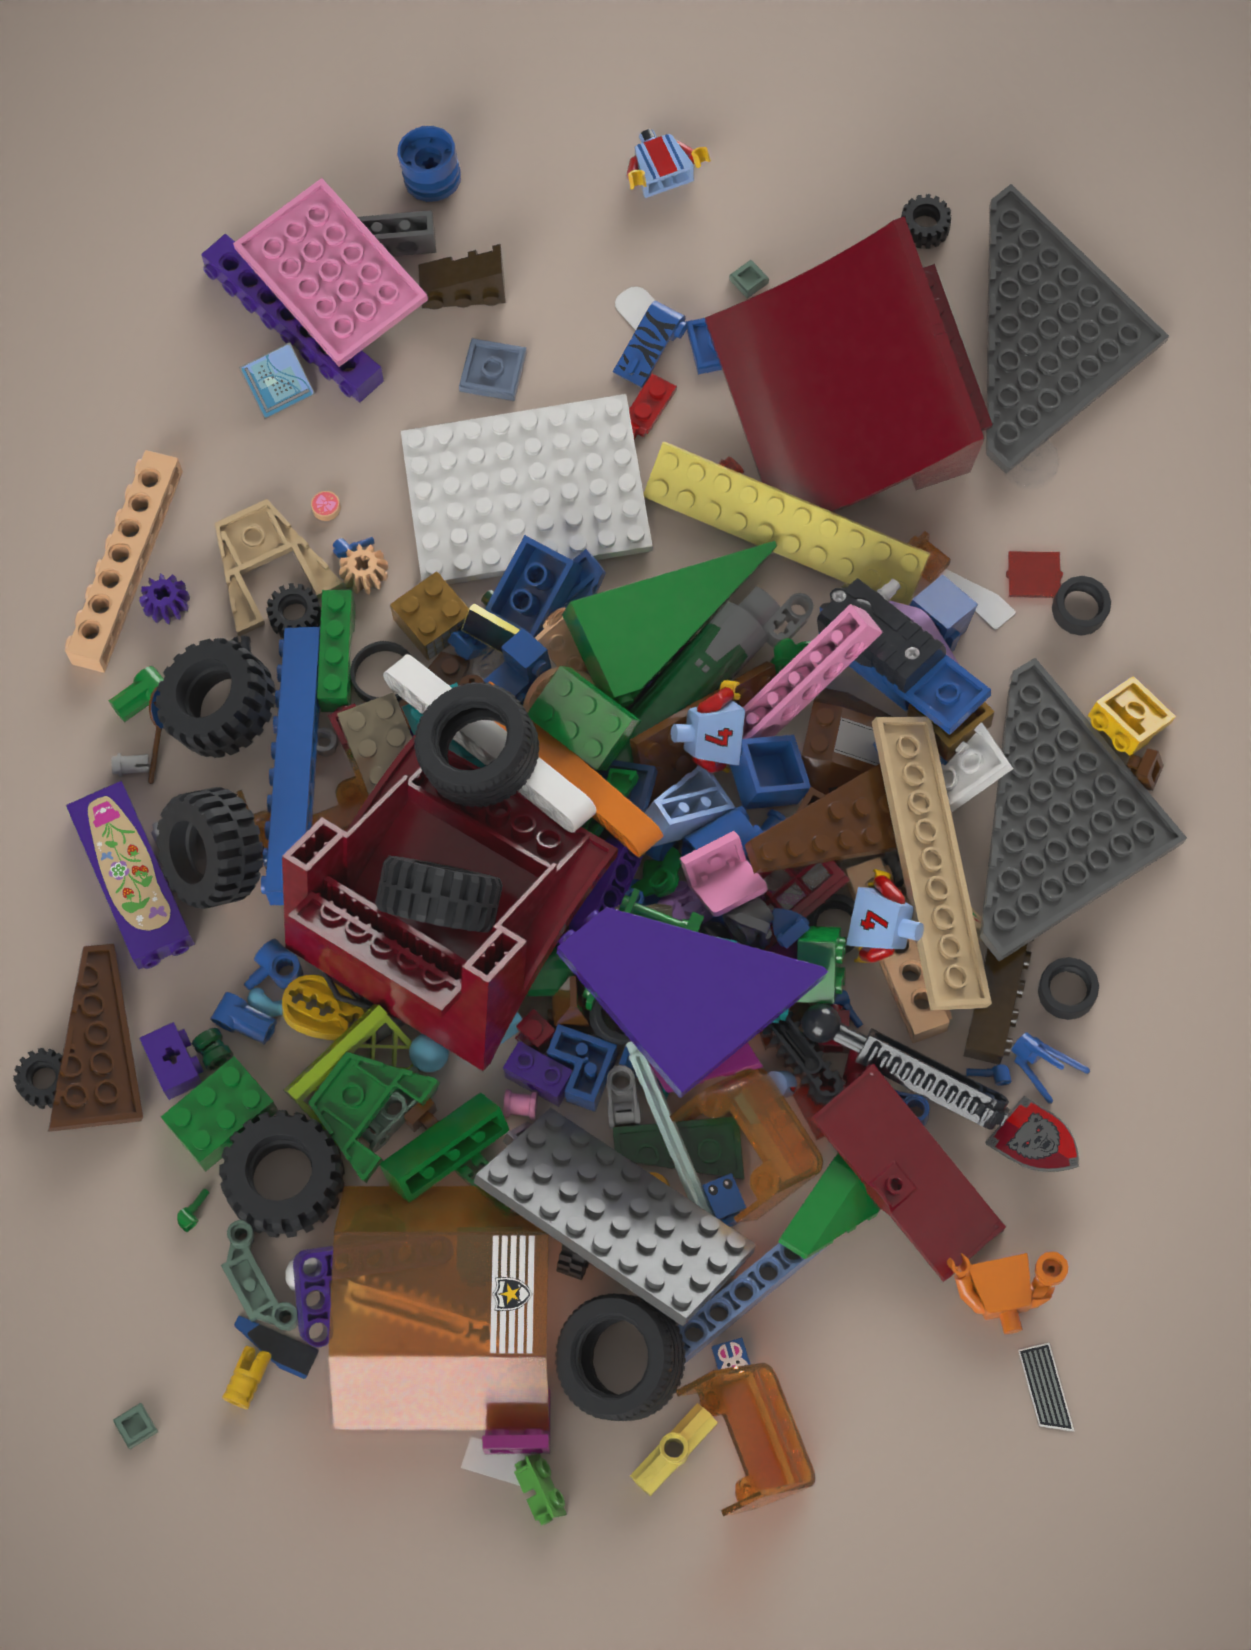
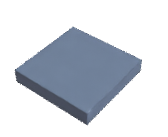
(492, 369)

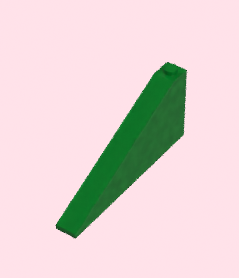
(641, 626)

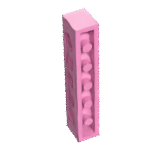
(809, 673)

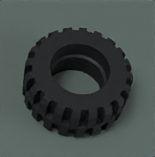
(194, 676)
(209, 847)
(438, 894)
(258, 1141)

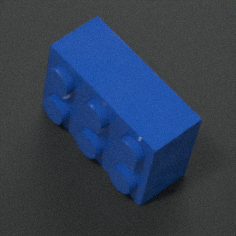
(533, 586)

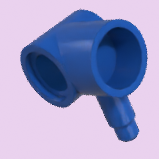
(272, 959)

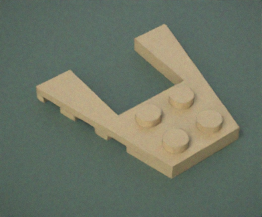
(254, 539)

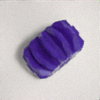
(156, 599)

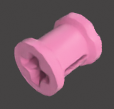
(520, 1104)

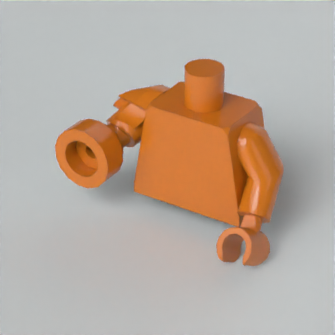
(1004, 1288)

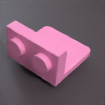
(722, 875)

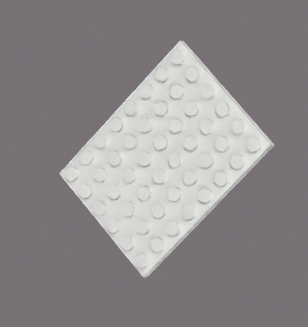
(538, 473)

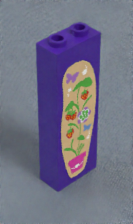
(130, 876)

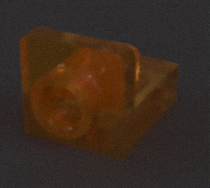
(937, 561)

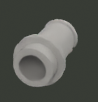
(130, 764)

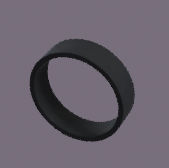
(367, 651)

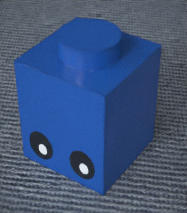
(724, 1199)

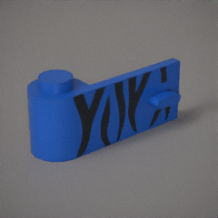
(649, 342)

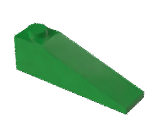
(830, 1210)

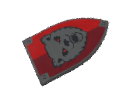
(1035, 1139)

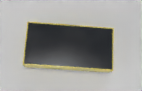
(488, 627)

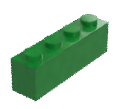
(444, 1147)

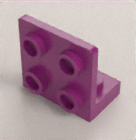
(518, 1442)

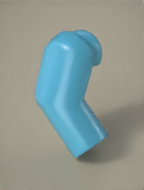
(262, 1003)

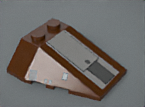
(839, 740)

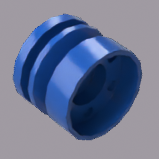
(429, 163)

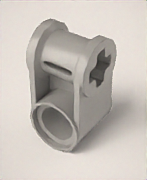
(622, 1103)

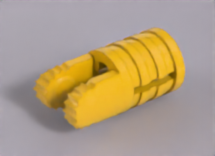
(246, 1377)

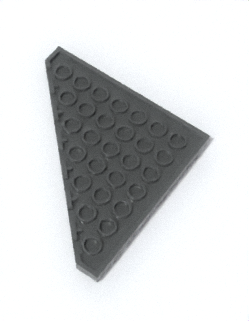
(1053, 330)
(1063, 819)

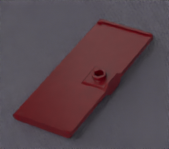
(907, 1172)

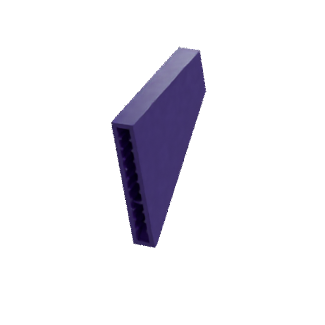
(681, 991)

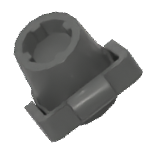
(750, 921)

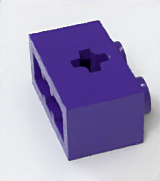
(537, 1073)
(176, 1077)

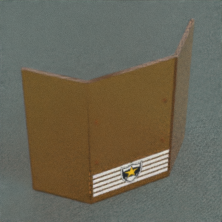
(437, 1313)

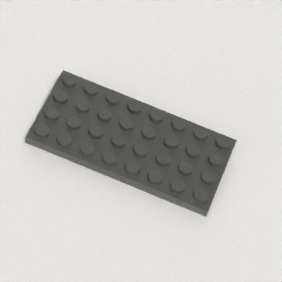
(616, 1215)

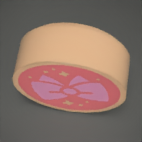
(325, 505)

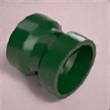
(212, 1048)

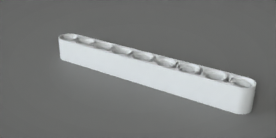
(487, 739)

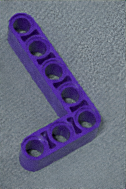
(305, 1284)

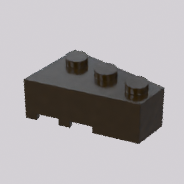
(464, 281)

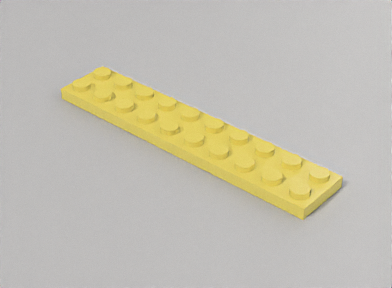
(797, 526)

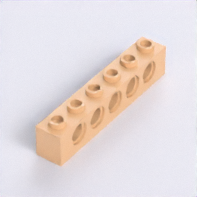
(918, 1022)

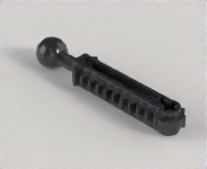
(794, 1046)
(910, 1068)

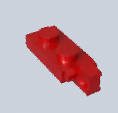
(650, 404)

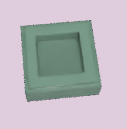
(749, 279)
(135, 1426)

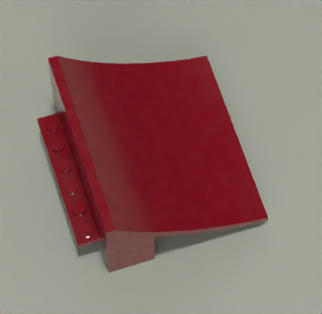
(853, 376)
(435, 977)

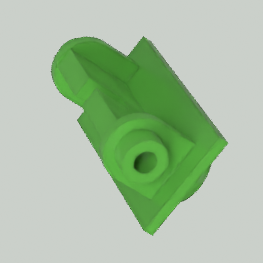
(535, 1474)

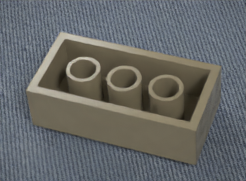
(375, 736)

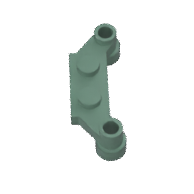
(250, 1282)

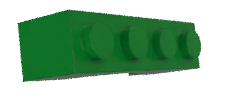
(335, 649)

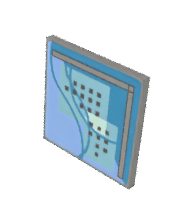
(277, 380)

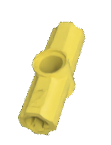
(658, 1464)

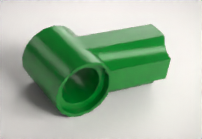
(137, 695)

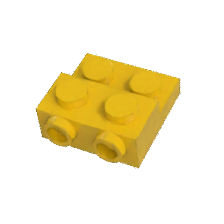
(1130, 716)

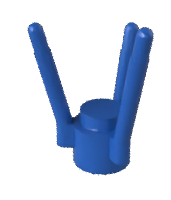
(1031, 1049)

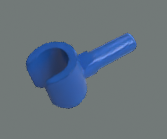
(341, 546)
(844, 1000)
(999, 1073)

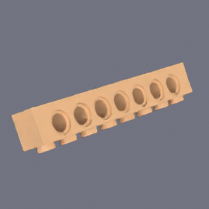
(97, 652)

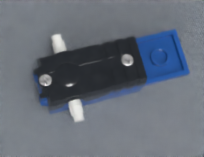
(907, 660)

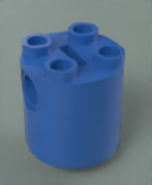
(735, 820)

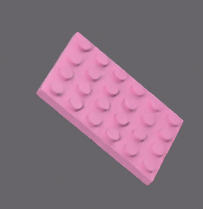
(330, 272)

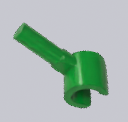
(186, 1216)

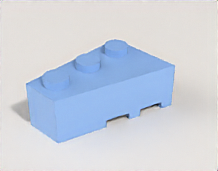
(689, 805)

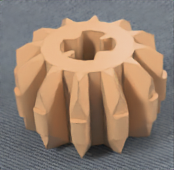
(353, 571)

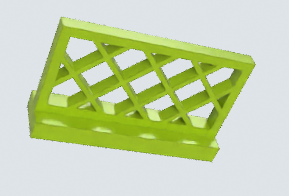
(349, 1042)

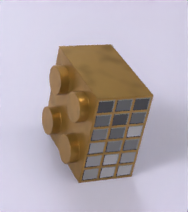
(430, 614)

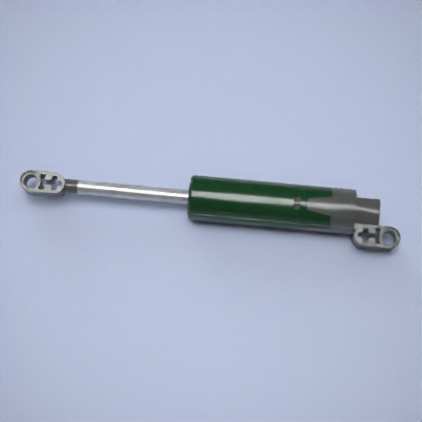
(716, 656)

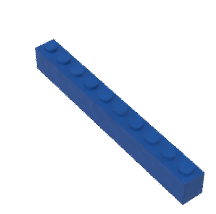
(293, 753)

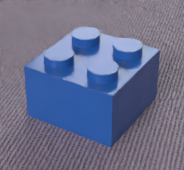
(770, 772)

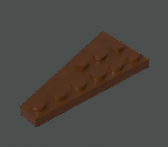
(671, 760)
(836, 827)
(97, 1062)

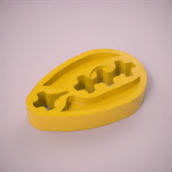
(310, 1021)

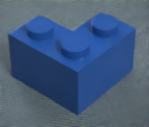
(523, 664)
(589, 1060)

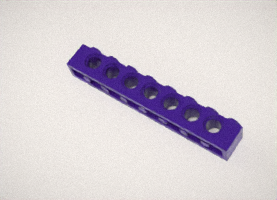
(222, 257)

